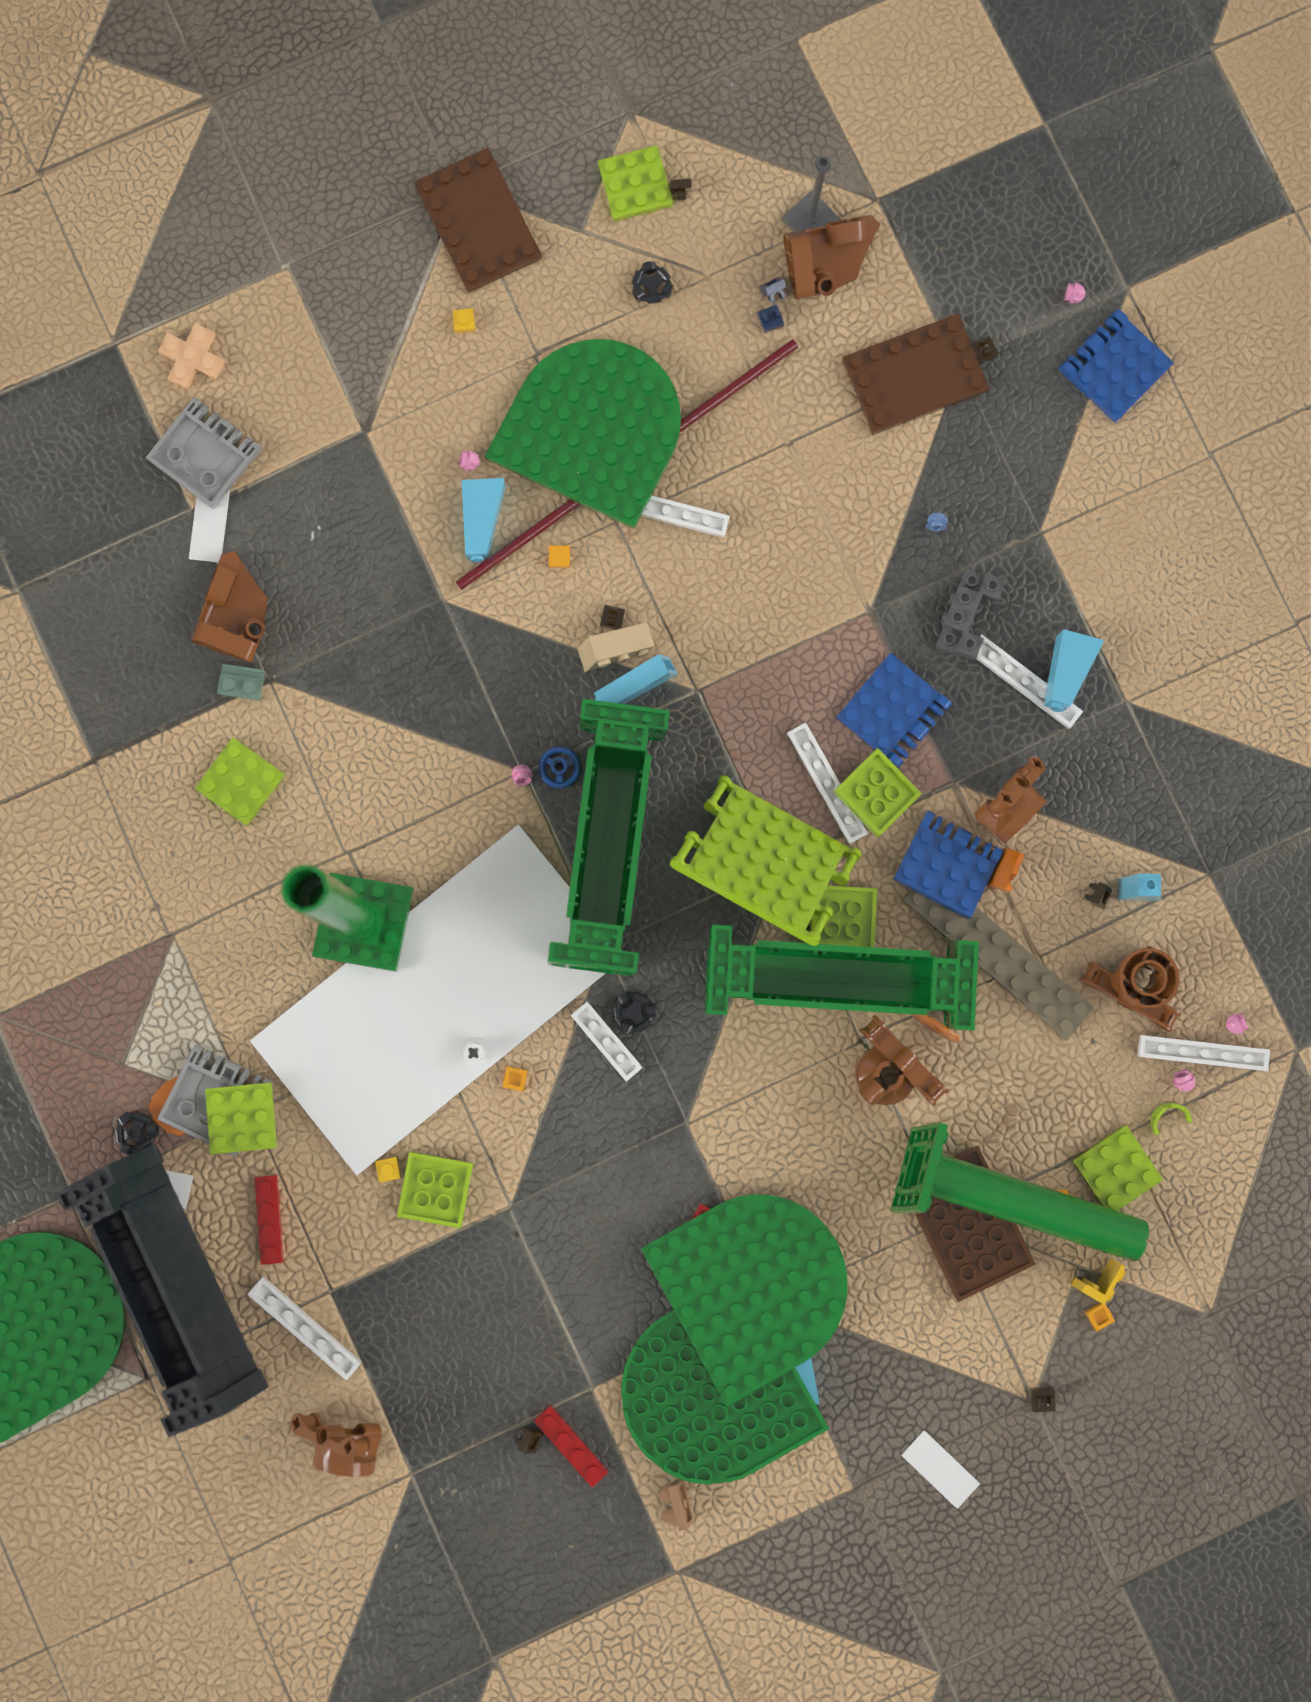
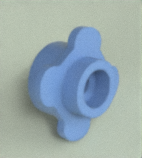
(936, 522)

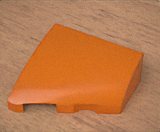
(1005, 870)

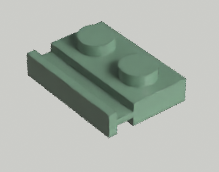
(241, 682)

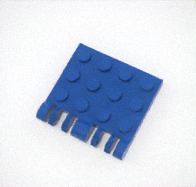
(1119, 369)
(890, 707)
(945, 868)

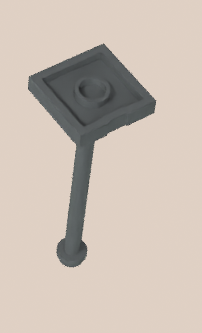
(812, 210)

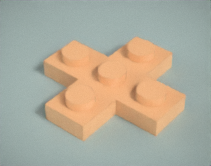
(191, 356)

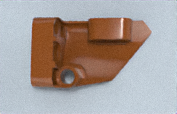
(827, 254)
(229, 609)

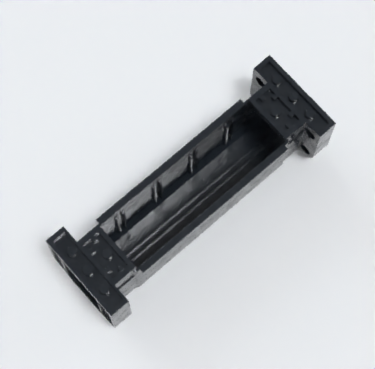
(167, 1289)

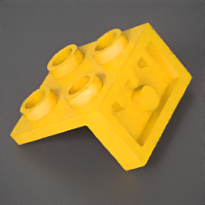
(1103, 1290)

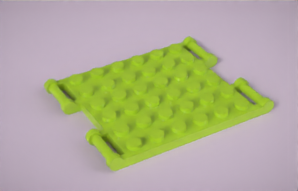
(766, 861)

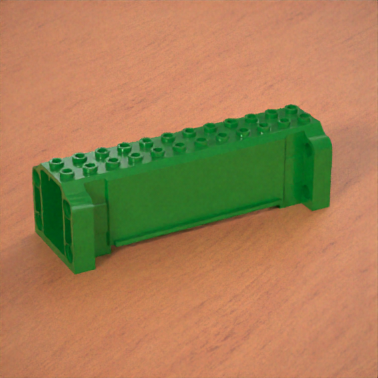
(608, 836)
(843, 977)

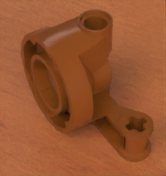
(1014, 803)
(1123, 989)
(911, 1071)
(338, 1448)

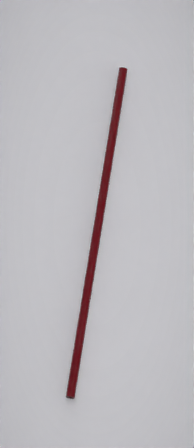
(570, 505)

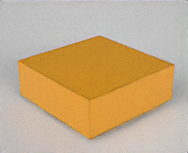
(559, 556)
(515, 1078)
(1099, 1316)

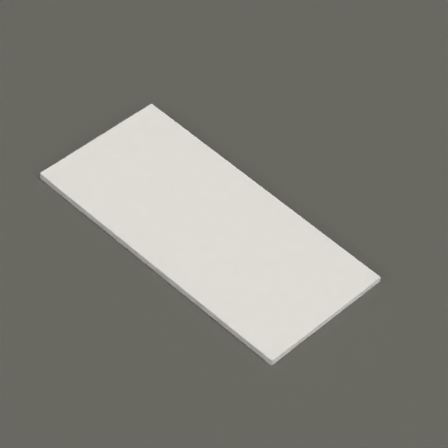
(384, 1047)

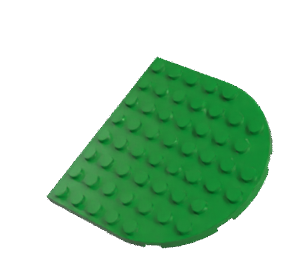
(593, 427)
(752, 1288)
(56, 1326)
(685, 1423)

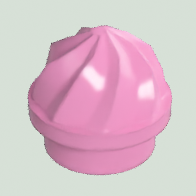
(1074, 293)
(469, 460)
(521, 775)
(1236, 1023)
(1184, 1080)

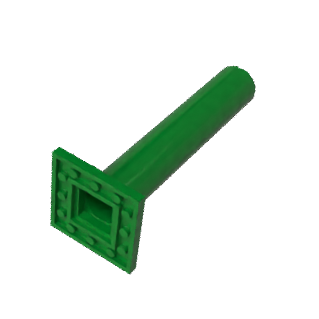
(356, 916)
(934, 1174)

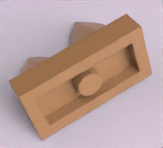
(681, 1512)

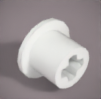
(475, 1052)

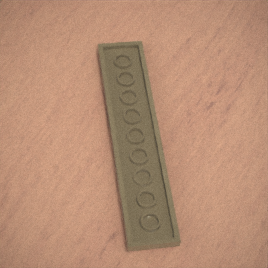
(1009, 965)

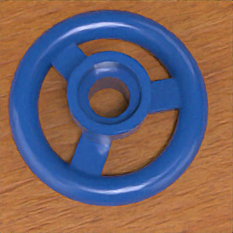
(559, 774)

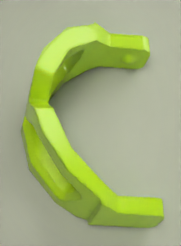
(1161, 1109)

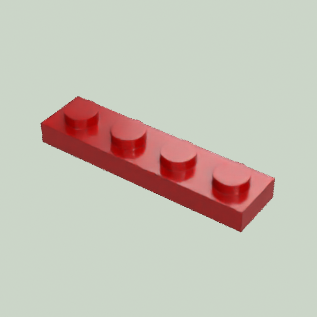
(269, 1219)
(571, 1446)

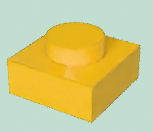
(464, 320)
(388, 1169)

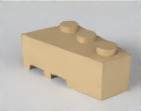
(615, 646)

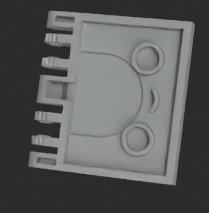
(202, 456)
(186, 1103)

